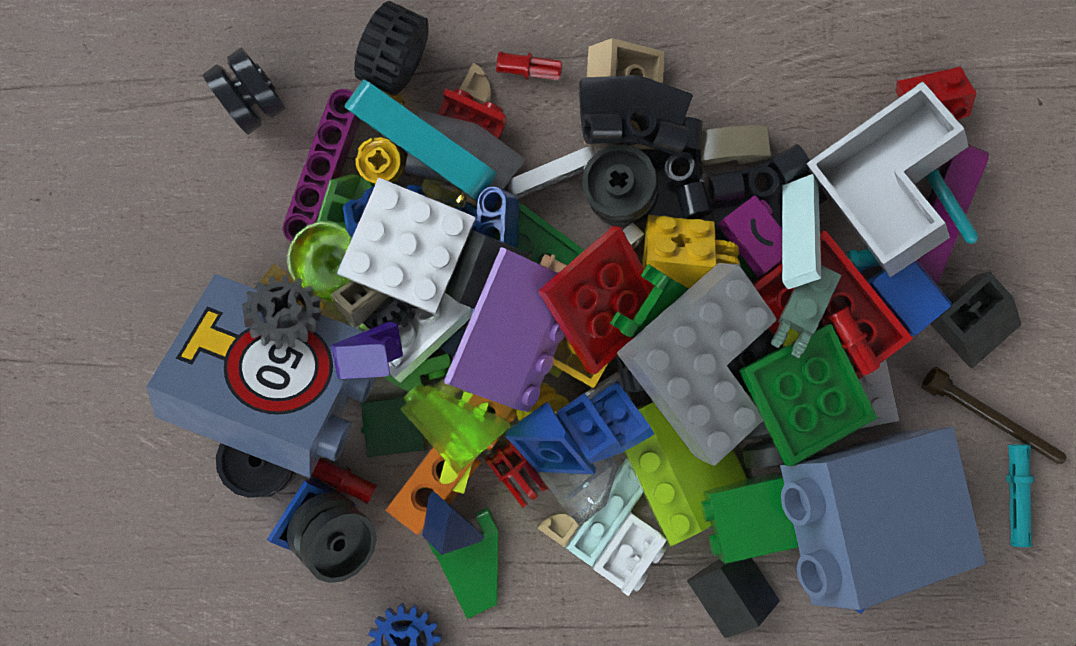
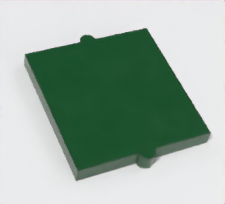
(389, 429)

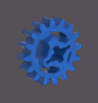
(395, 632)

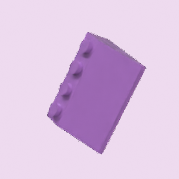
(508, 336)

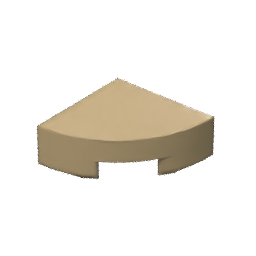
(477, 85)
(559, 527)

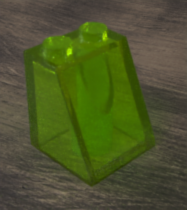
(453, 424)

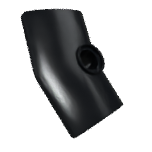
(614, 101)
(734, 188)
(682, 195)

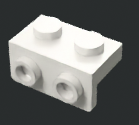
(631, 554)

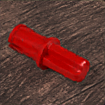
(529, 66)
(854, 341)
(344, 480)

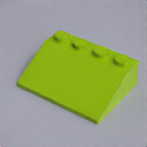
(675, 478)

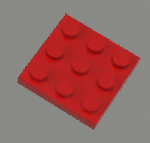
(590, 294)

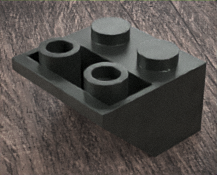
(978, 319)

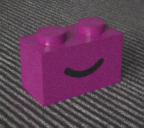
(755, 233)

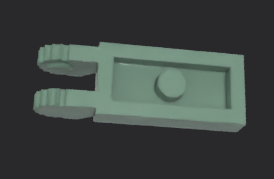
(805, 310)

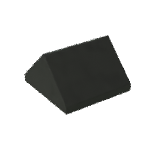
(475, 267)
(734, 595)

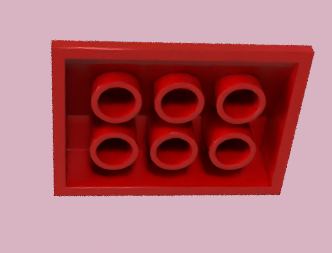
(869, 311)

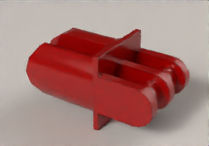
(515, 471)

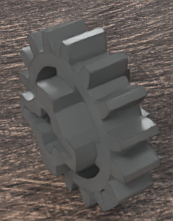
(283, 315)

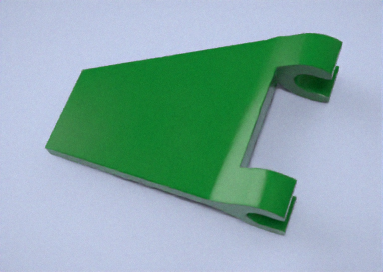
(661, 297)
(474, 568)

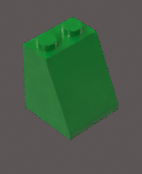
(748, 519)

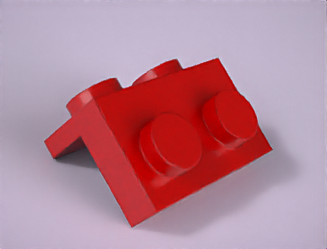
(949, 87)
(462, 107)

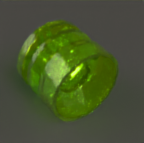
(316, 254)

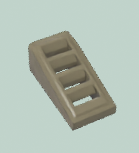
(363, 306)

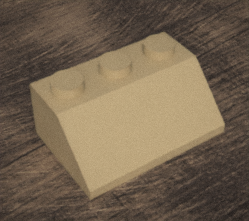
(624, 58)

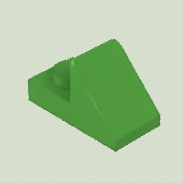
(434, 367)

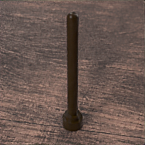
(938, 383)

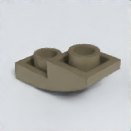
(737, 143)

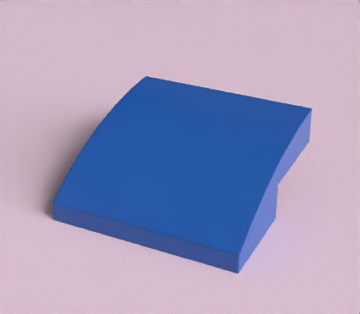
(605, 423)

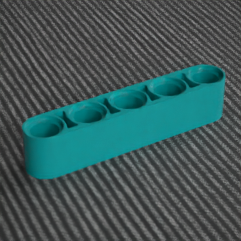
(420, 139)

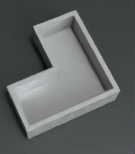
(875, 172)
(686, 357)

